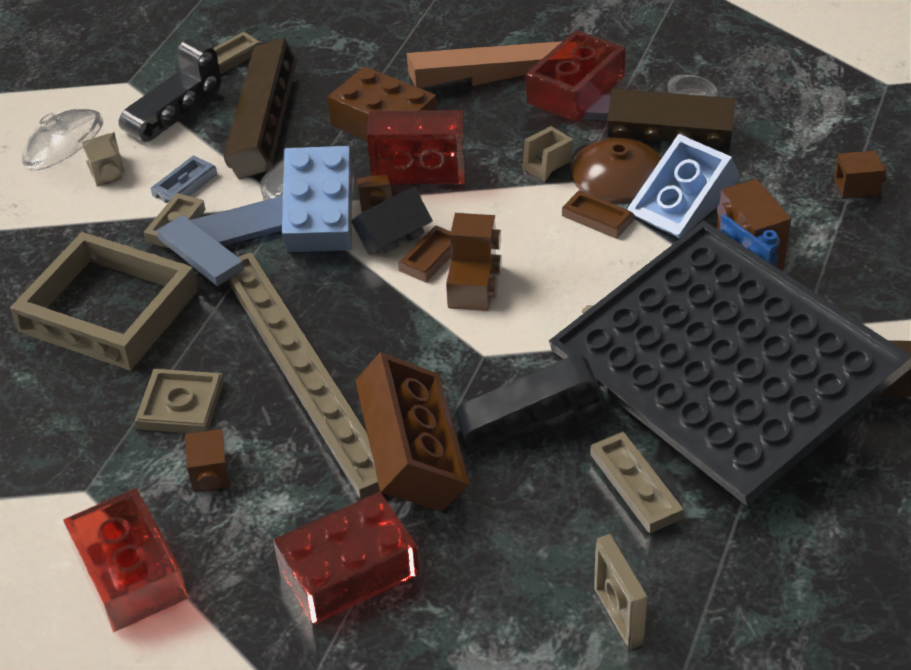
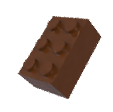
(373, 92)

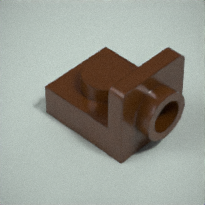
(373, 191)

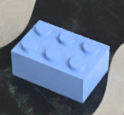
(317, 199)

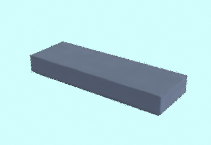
(243, 222)
(200, 250)

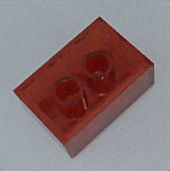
(575, 75)
(417, 146)
(346, 557)
(125, 559)

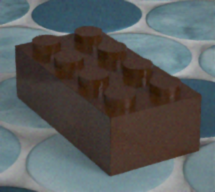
(411, 433)

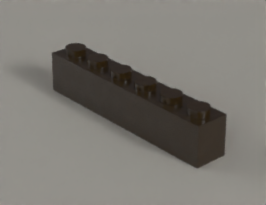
(261, 109)

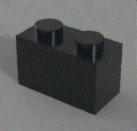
(391, 221)

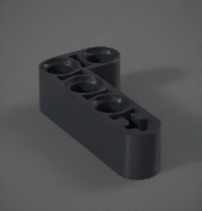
(177, 96)
(533, 401)

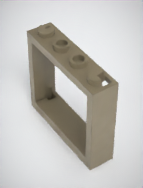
(86, 338)

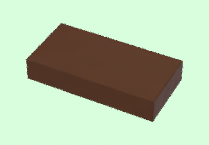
(597, 214)
(427, 255)

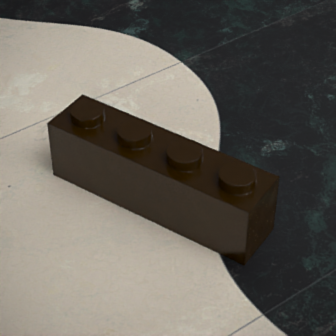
(665, 115)

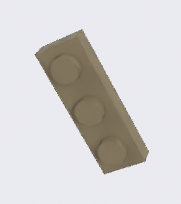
(636, 482)

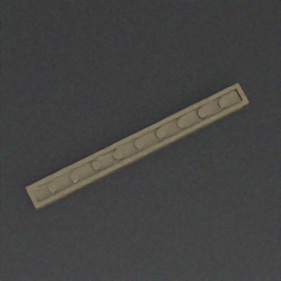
(307, 376)

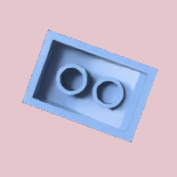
(684, 186)

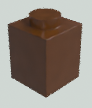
(859, 174)
(207, 460)

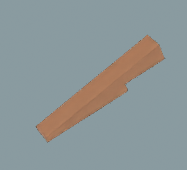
(477, 64)

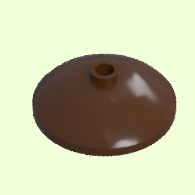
(614, 168)

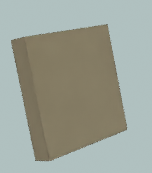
(179, 401)
(620, 592)

